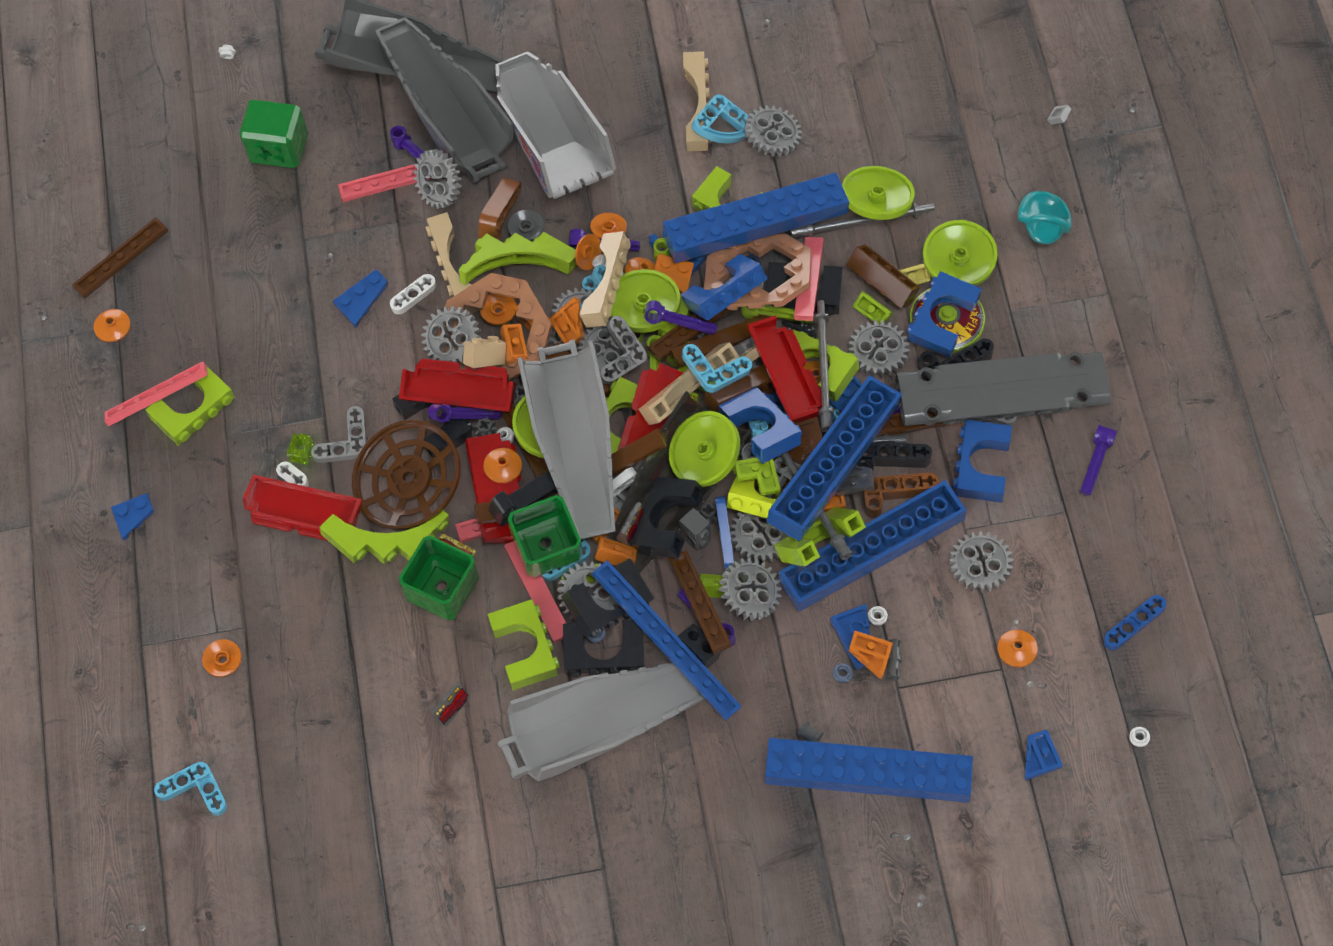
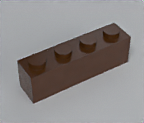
(883, 276)
(756, 378)

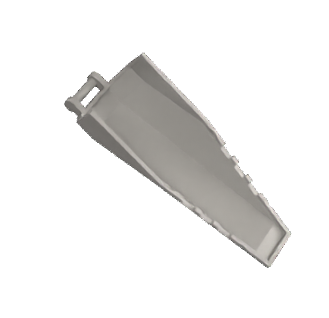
(573, 432)
(591, 716)

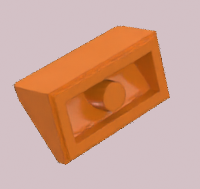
(515, 342)
(614, 551)

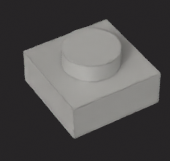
(1059, 114)

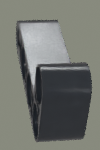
(979, 351)
(894, 458)
(533, 492)

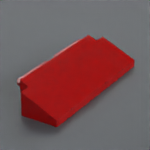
(785, 367)
(449, 385)
(649, 385)
(485, 488)
(296, 506)

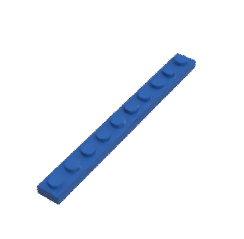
(666, 640)

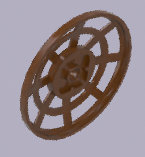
(400, 469)

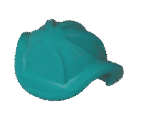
(1044, 216)

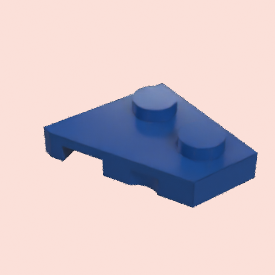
(132, 514)
(1041, 755)

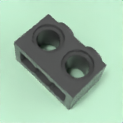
(695, 530)

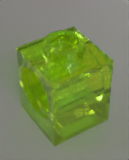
(303, 455)

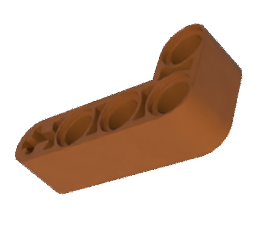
(498, 208)
(900, 492)

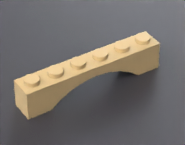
(694, 72)
(443, 234)
(598, 306)
(666, 400)

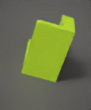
(764, 473)

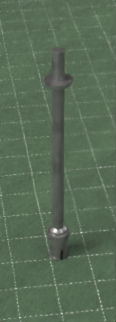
(810, 230)
(826, 413)
(837, 540)

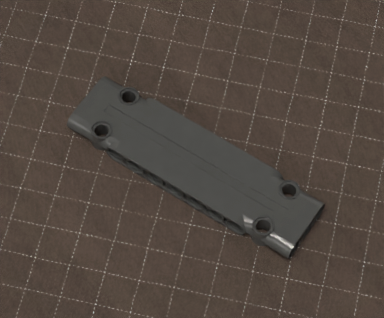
(1003, 388)

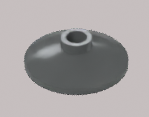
(526, 219)

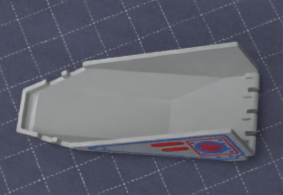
(553, 125)

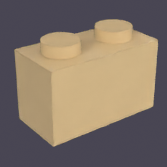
(484, 352)

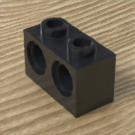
(697, 643)

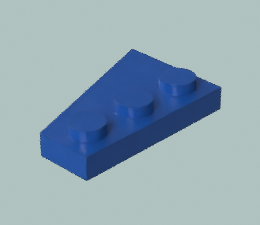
(358, 299)
(846, 624)

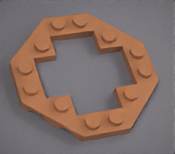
(798, 269)
(529, 309)

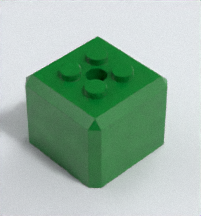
(273, 133)
(543, 521)
(435, 564)

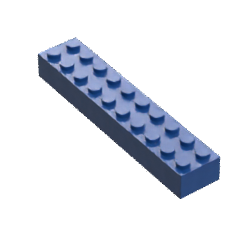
(755, 217)
(833, 458)
(875, 545)
(869, 770)

